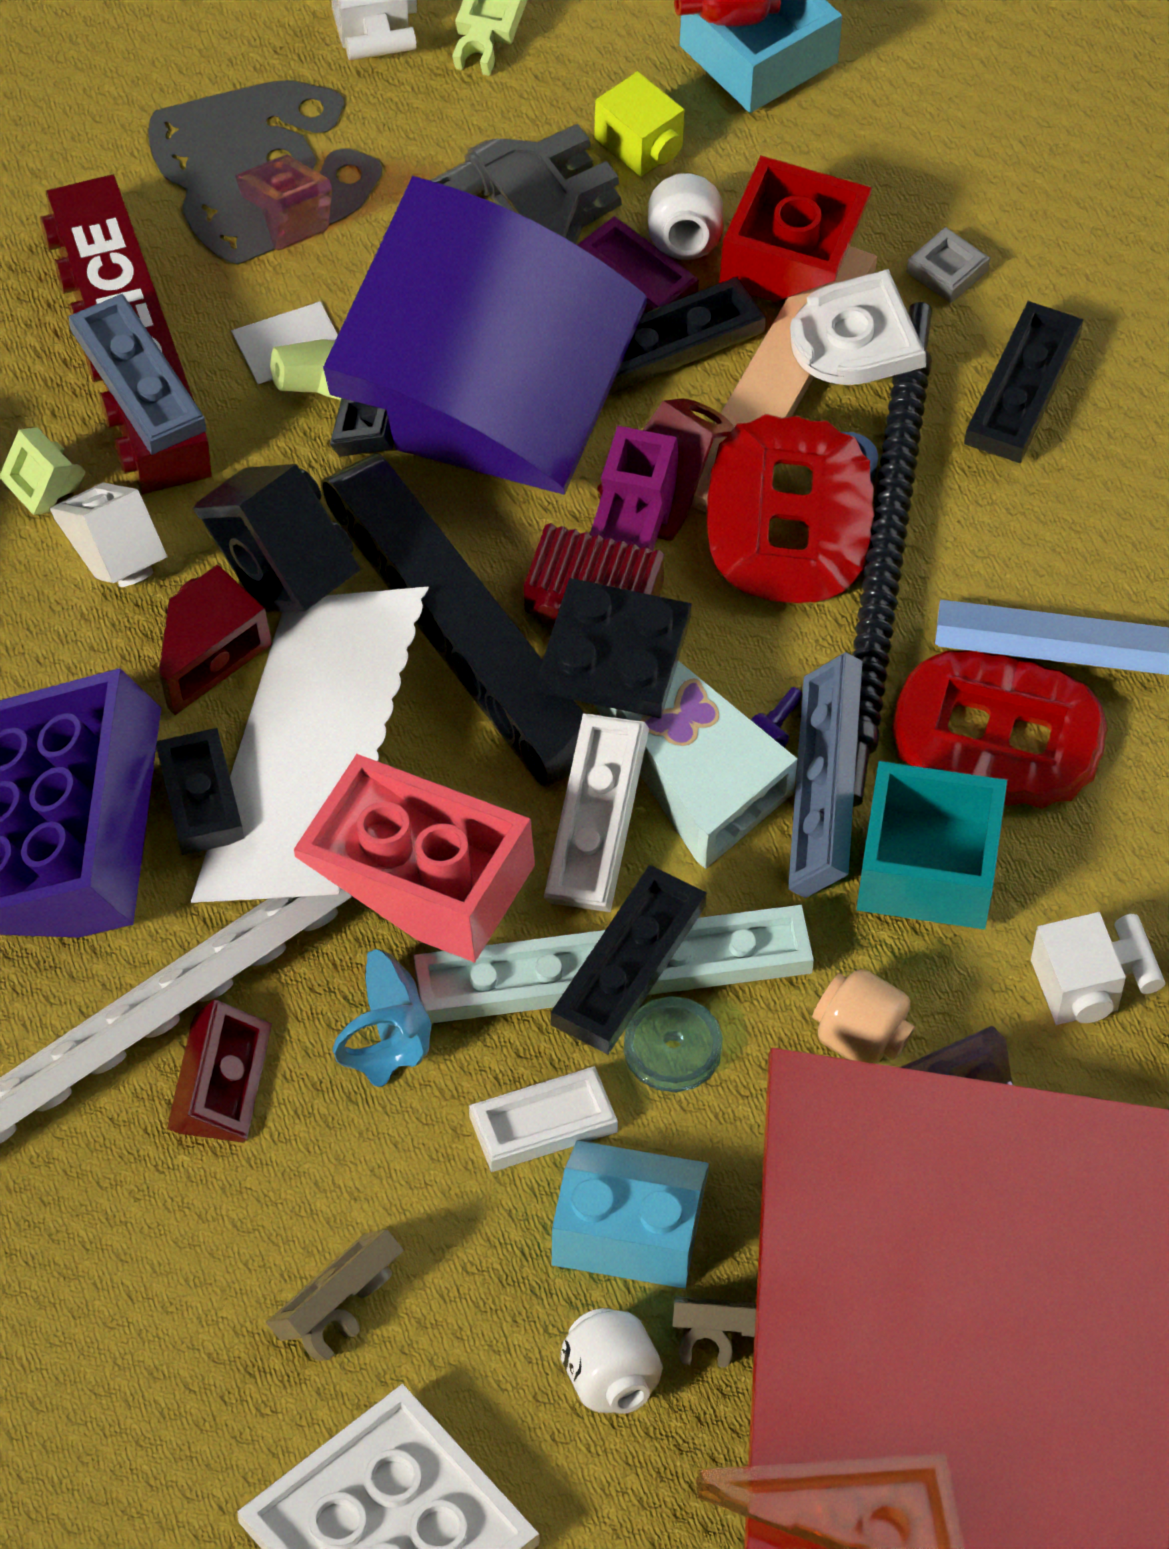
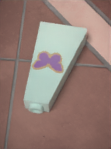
(710, 767)

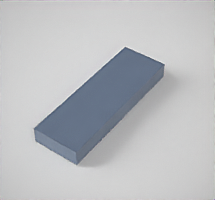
(137, 374)

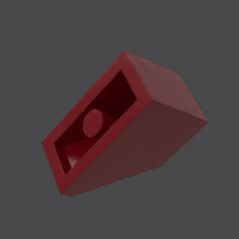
(208, 636)

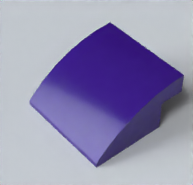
(484, 338)

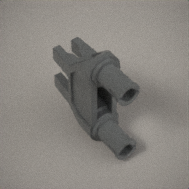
(540, 180)

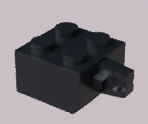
(278, 536)

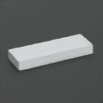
(596, 812)

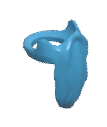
(399, 1020)

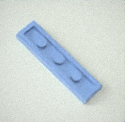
(1053, 637)

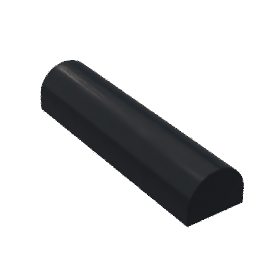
(689, 331)

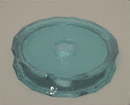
(676, 1067)

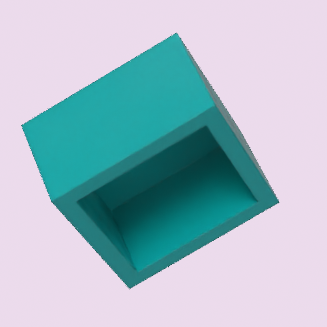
(932, 845)

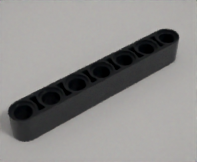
(456, 614)

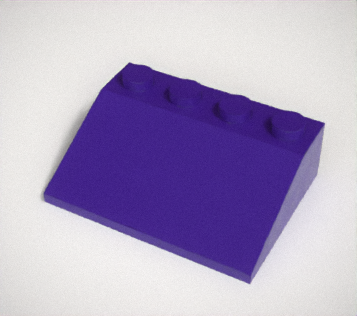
(74, 805)

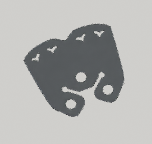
(231, 135)

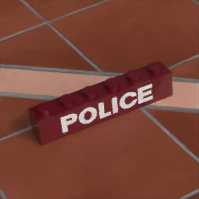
(98, 263)

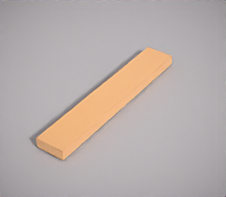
(774, 378)

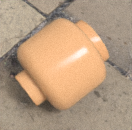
(863, 1017)

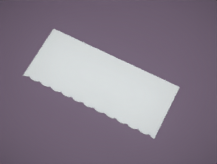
(313, 711)

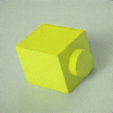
(639, 124)

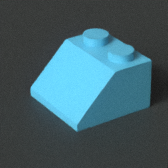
(628, 1214)

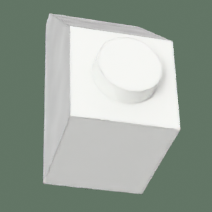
(111, 533)

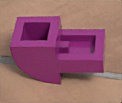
(637, 487)

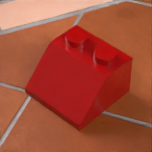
(791, 229)

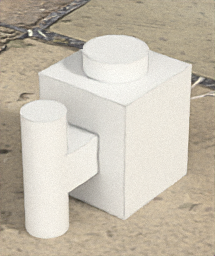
(374, 26)
(1086, 971)

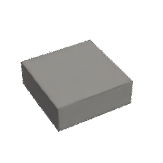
(948, 265)

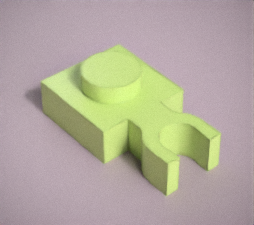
(483, 25)

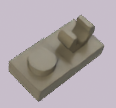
(356, 1271)
(709, 1320)

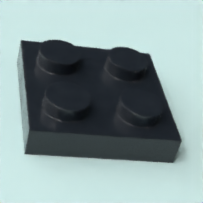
(614, 648)

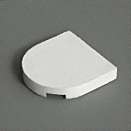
(856, 332)

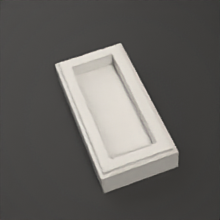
(543, 1118)

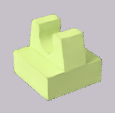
(39, 471)

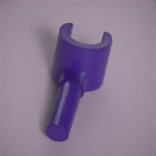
(774, 719)

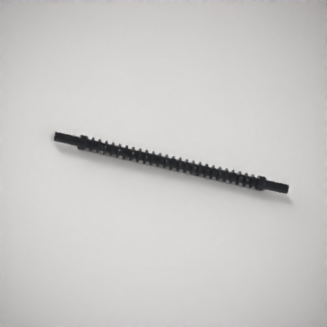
(888, 544)

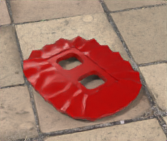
(835, 510)
(1008, 693)

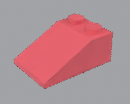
(420, 854)

